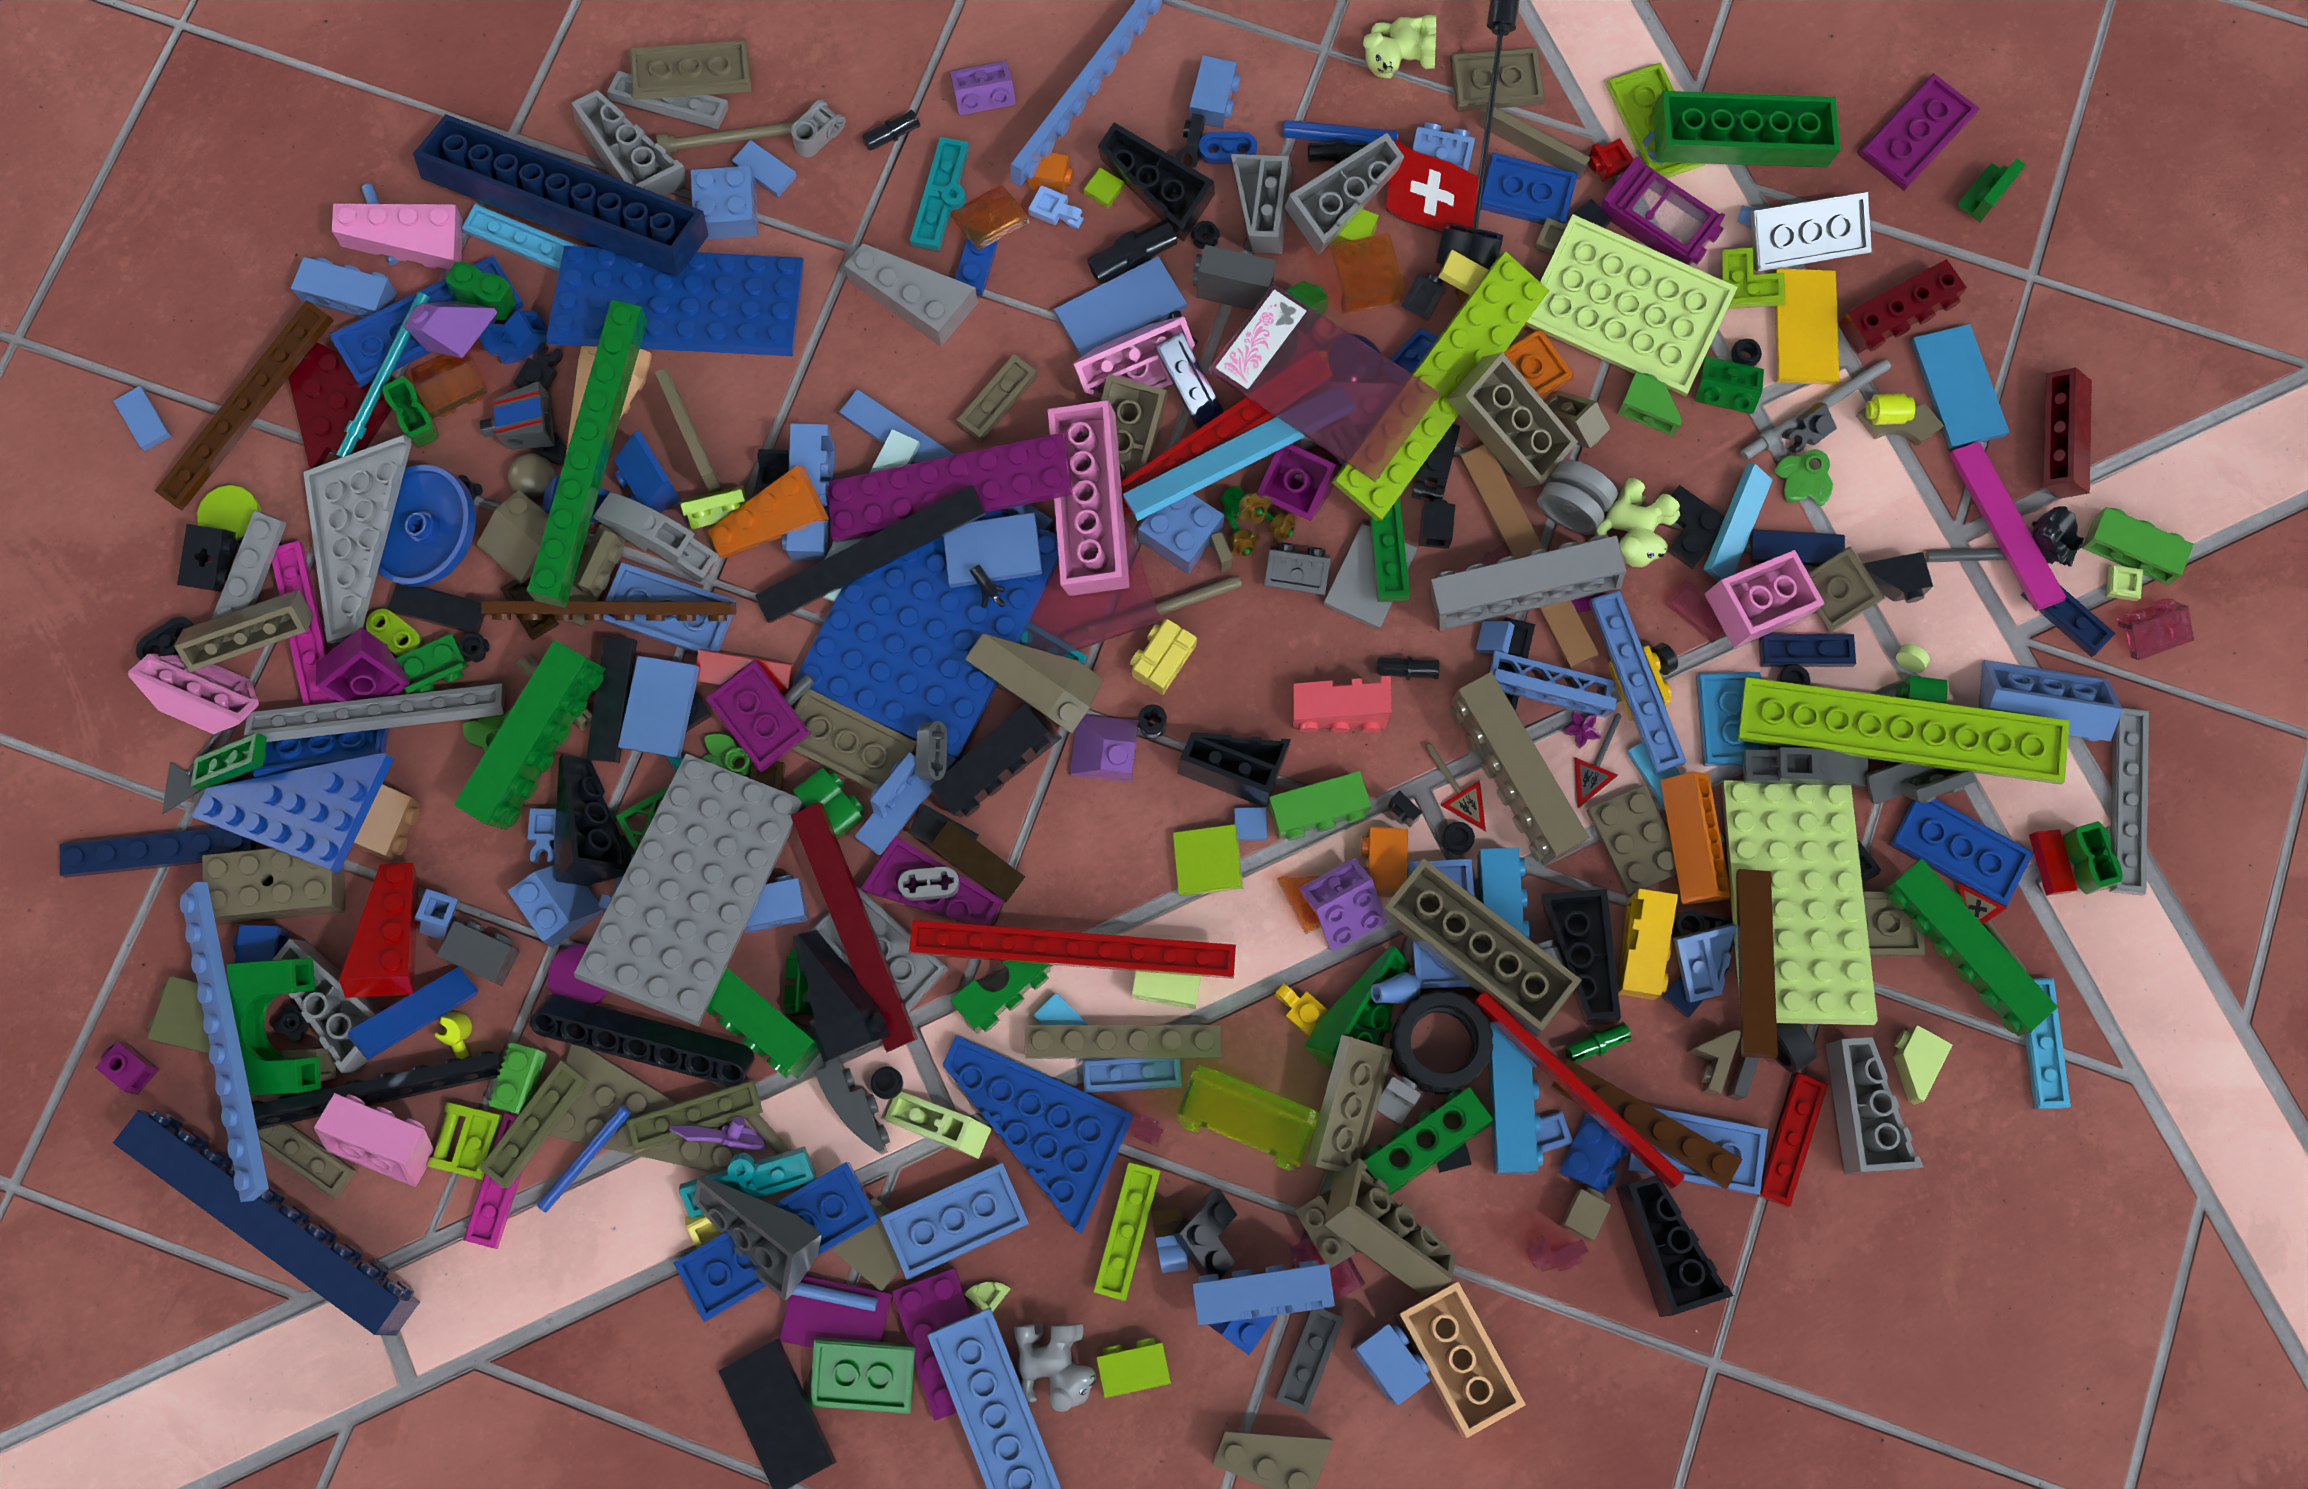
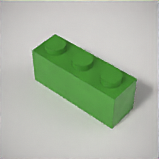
(2138, 545)
(1319, 806)

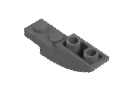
(1804, 767)
(854, 1107)

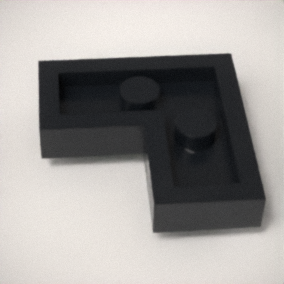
(1700, 527)
(1200, 1234)

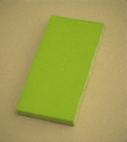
(1634, 99)

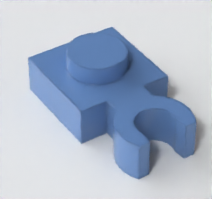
(542, 831)

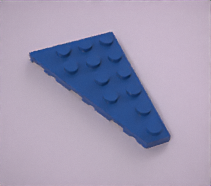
(300, 811)
(1051, 1128)

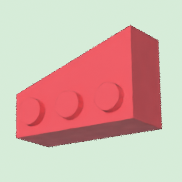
(1341, 706)

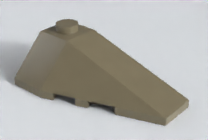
(1046, 681)

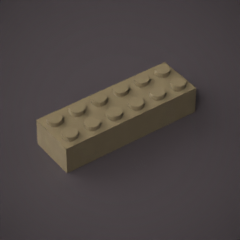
(1517, 769)
(1480, 947)

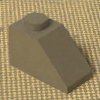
(1580, 417)

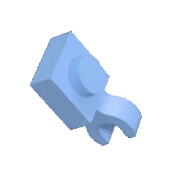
(1052, 206)

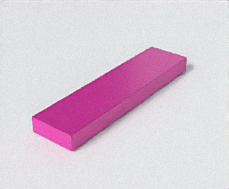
(492, 1202)

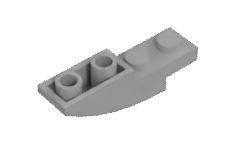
(657, 532)

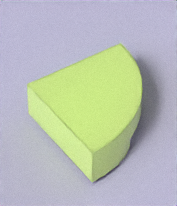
(987, 1294)

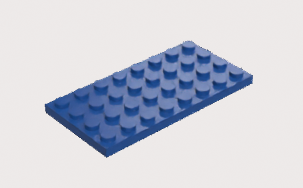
(712, 306)

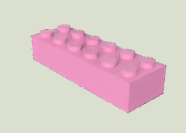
(1091, 519)

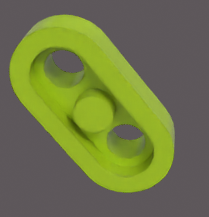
(393, 632)

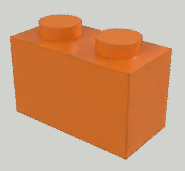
(1386, 858)

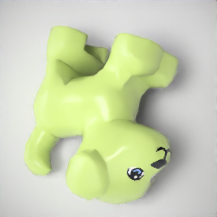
(1407, 40)
(1640, 543)

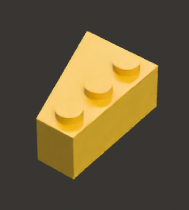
(1646, 944)

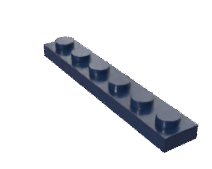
(148, 851)

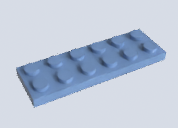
(992, 1404)

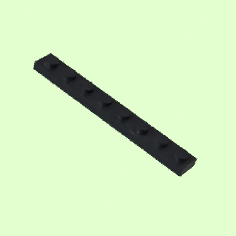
(382, 1089)

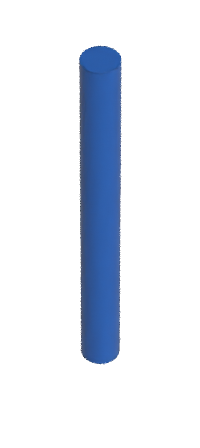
(584, 1158)

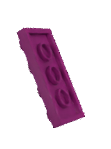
(923, 1309)

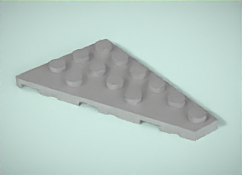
(349, 522)

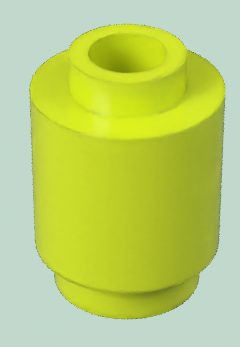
(1890, 409)

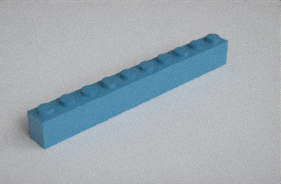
(1509, 1068)

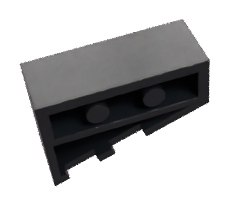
(1234, 764)

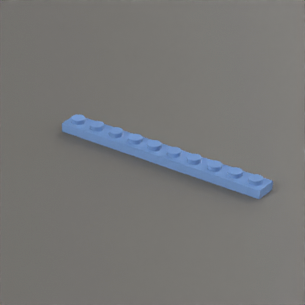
(1086, 84)
(224, 1043)

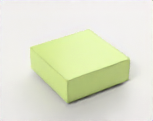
(2124, 583)

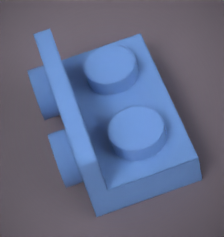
(1450, 147)

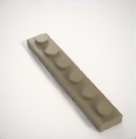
(1123, 1042)

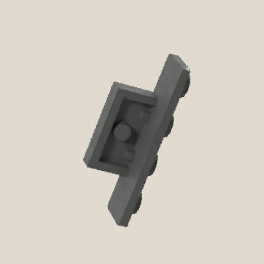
(1915, 782)

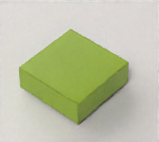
(1104, 188)

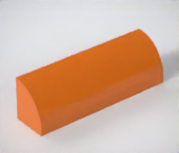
(1695, 838)

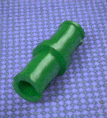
(1598, 1043)

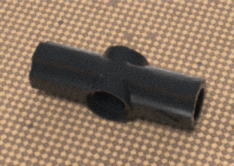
(1132, 250)

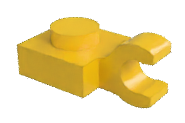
(1304, 1011)

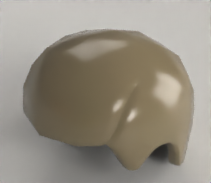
(530, 475)

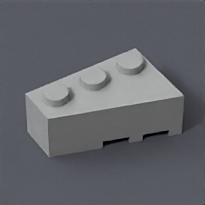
(1264, 190)

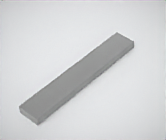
(2130, 800)

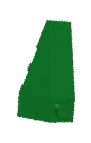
(1356, 1012)

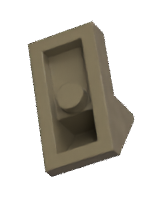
(1720, 1053)

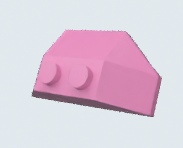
(1130, 357)
(204, 698)

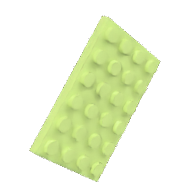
(1630, 304)

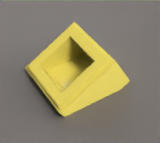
(701, 1229)

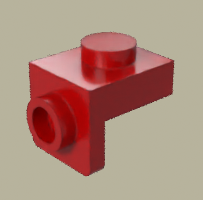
(1609, 159)

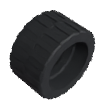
(1468, 1014)

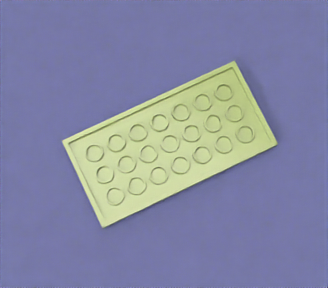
(1817, 896)

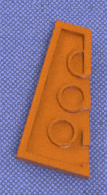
(777, 510)

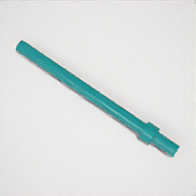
(356, 428)

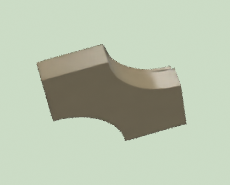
(1917, 431)

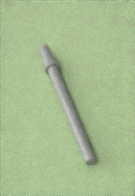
(1771, 438)

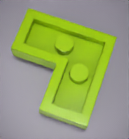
(1752, 289)

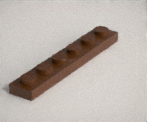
(1662, 1131)

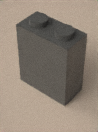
(1232, 277)

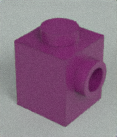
(126, 1068)

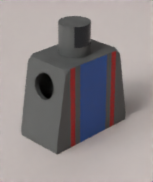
(522, 419)

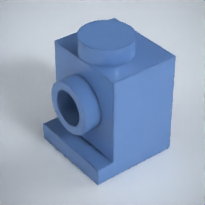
(436, 914)

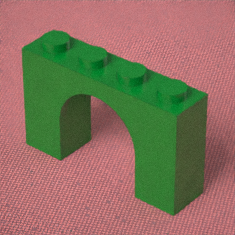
(251, 991)

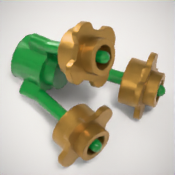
(1252, 508)

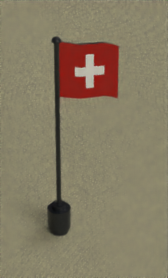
(1435, 190)

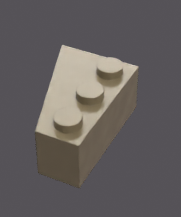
(1273, 1459)

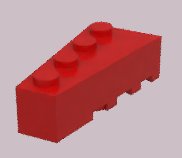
(385, 940)

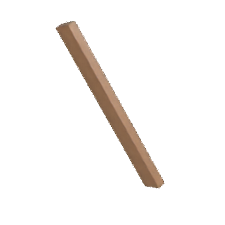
(1521, 540)

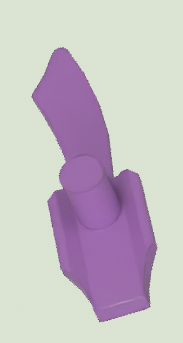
(731, 1134)

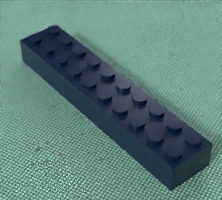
(561, 195)
(269, 1223)

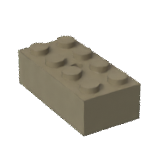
(1512, 420)
(270, 886)

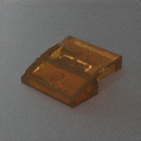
(990, 217)

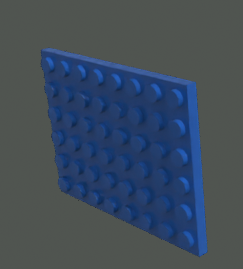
(903, 638)

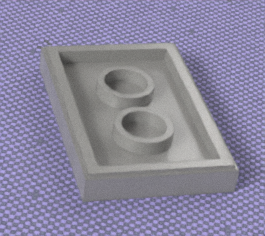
(1355, 584)

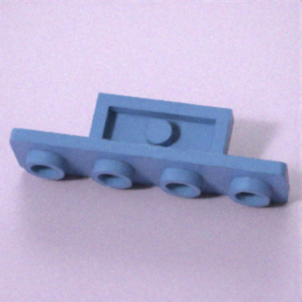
(895, 803)

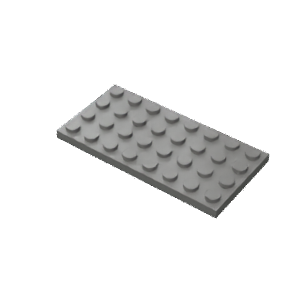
(689, 890)

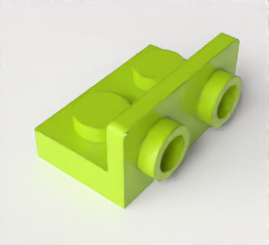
(713, 507)

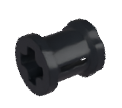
(1146, 715)

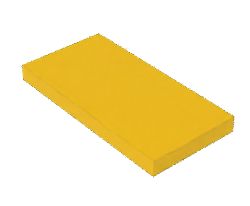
(1807, 328)

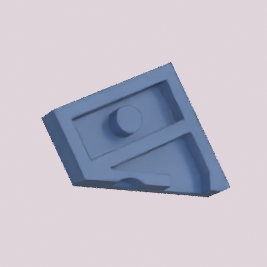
(1703, 961)

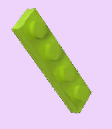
(1127, 1231)

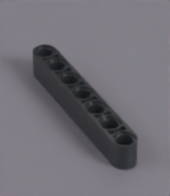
(642, 1040)

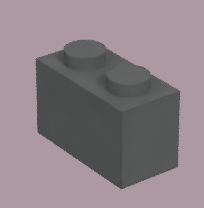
(478, 952)

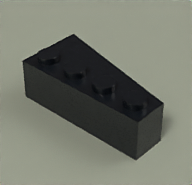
(995, 760)
(1585, 939)
(1668, 1250)

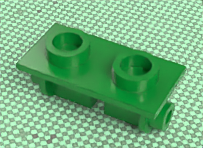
(794, 994)

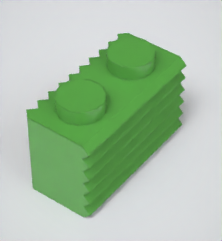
(518, 1078)

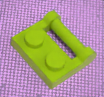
(473, 1144)

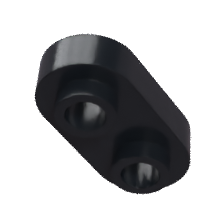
(163, 638)

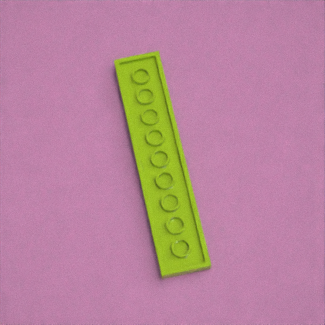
(1479, 329)
(1904, 730)

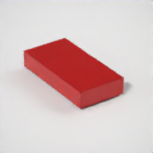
(2053, 862)

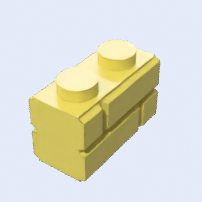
(1163, 656)

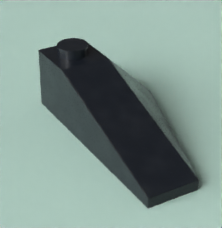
(586, 836)
(842, 1009)

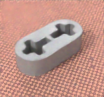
(927, 876)

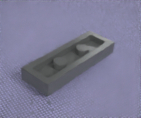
(1309, 1359)

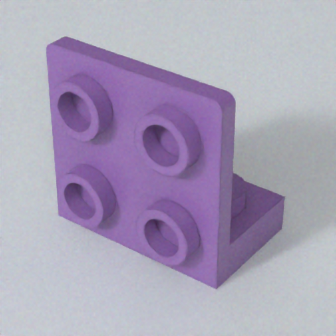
(1344, 903)

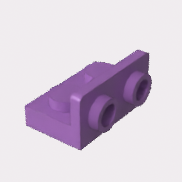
(983, 87)

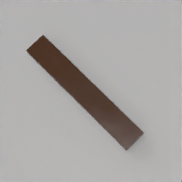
(1756, 964)

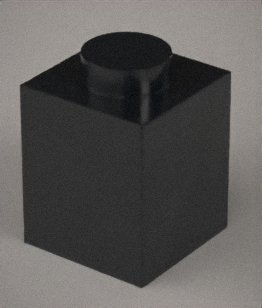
(1437, 524)

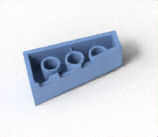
(815, 451)
(1263, 1294)

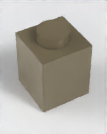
(1585, 1214)

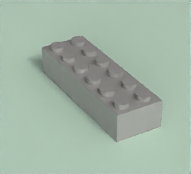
(1527, 582)

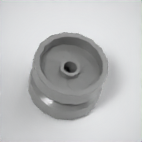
(1577, 497)

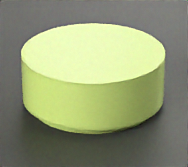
(1913, 658)

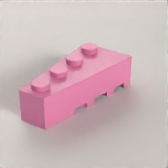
(404, 231)

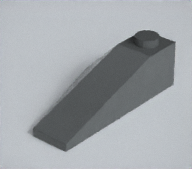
(771, 1237)

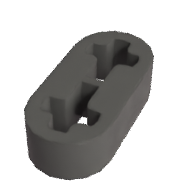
(931, 750)

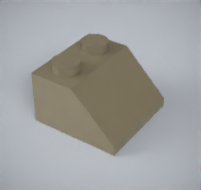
(515, 535)

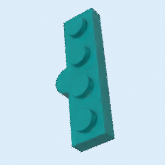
(940, 194)
(756, 1177)

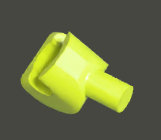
(457, 1030)

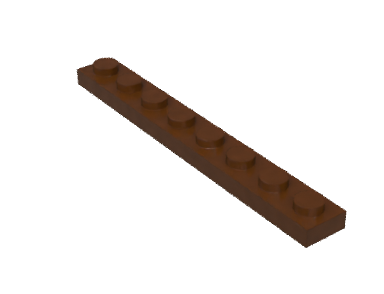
(244, 405)
(623, 610)

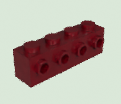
(1903, 306)
(2067, 433)

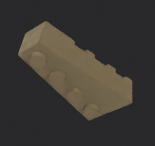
(1387, 1231)

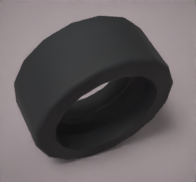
(1794, 1047)

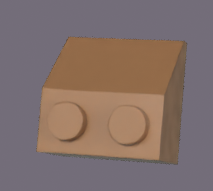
(388, 824)

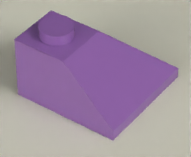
(448, 326)
(1104, 748)

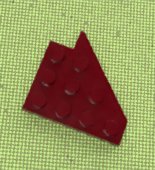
(327, 400)

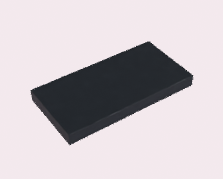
(777, 1416)

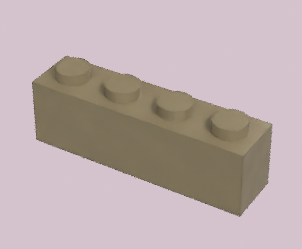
(244, 630)

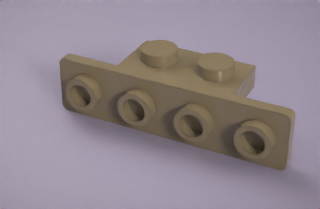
(596, 568)

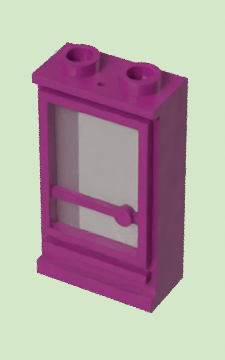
(1662, 214)

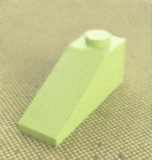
(938, 1124)

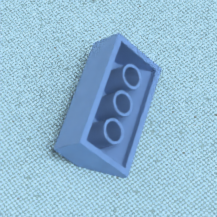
(2033, 691)

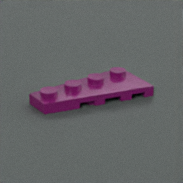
(968, 905)

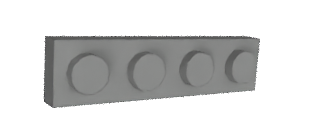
(696, 109)
(251, 564)

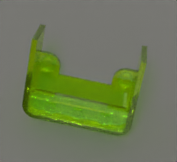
(1247, 1116)

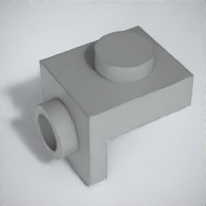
(1398, 1099)

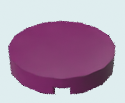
(562, 978)

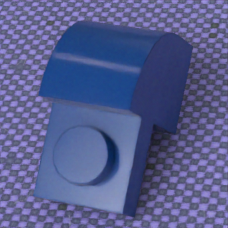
(515, 338)

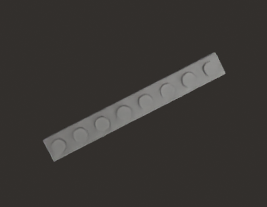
(377, 713)

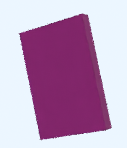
(758, 716)
(814, 1318)

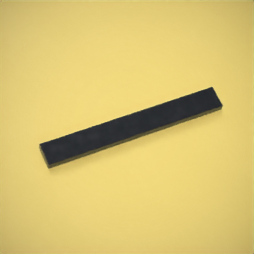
(871, 554)

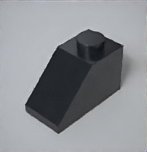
(1901, 577)

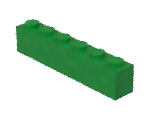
(1970, 948)

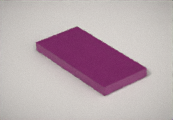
(1918, 132)

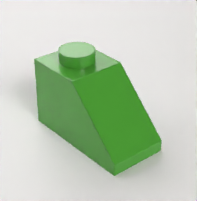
(1650, 404)

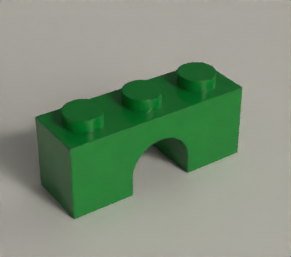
(982, 1006)

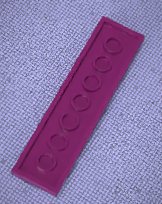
(1001, 476)

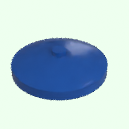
(428, 527)

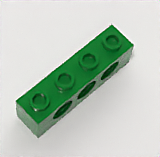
(1473, 1120)

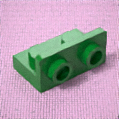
(1989, 189)
(1730, 385)
(433, 663)

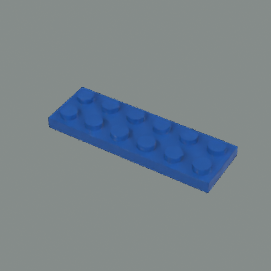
(369, 339)
(832, 1204)

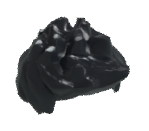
(2057, 535)

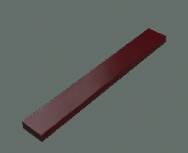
(853, 922)

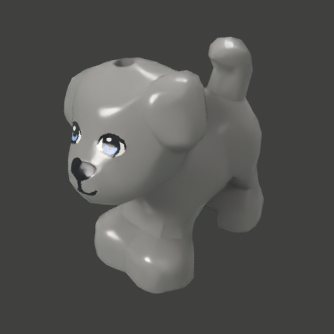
(1068, 1381)

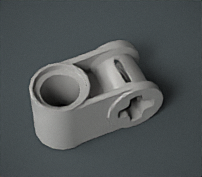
(820, 125)

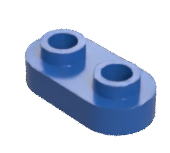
(1226, 144)

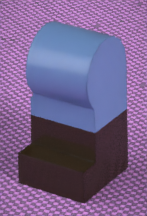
(1170, 1252)

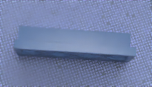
(1550, 692)

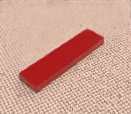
(1792, 1139)

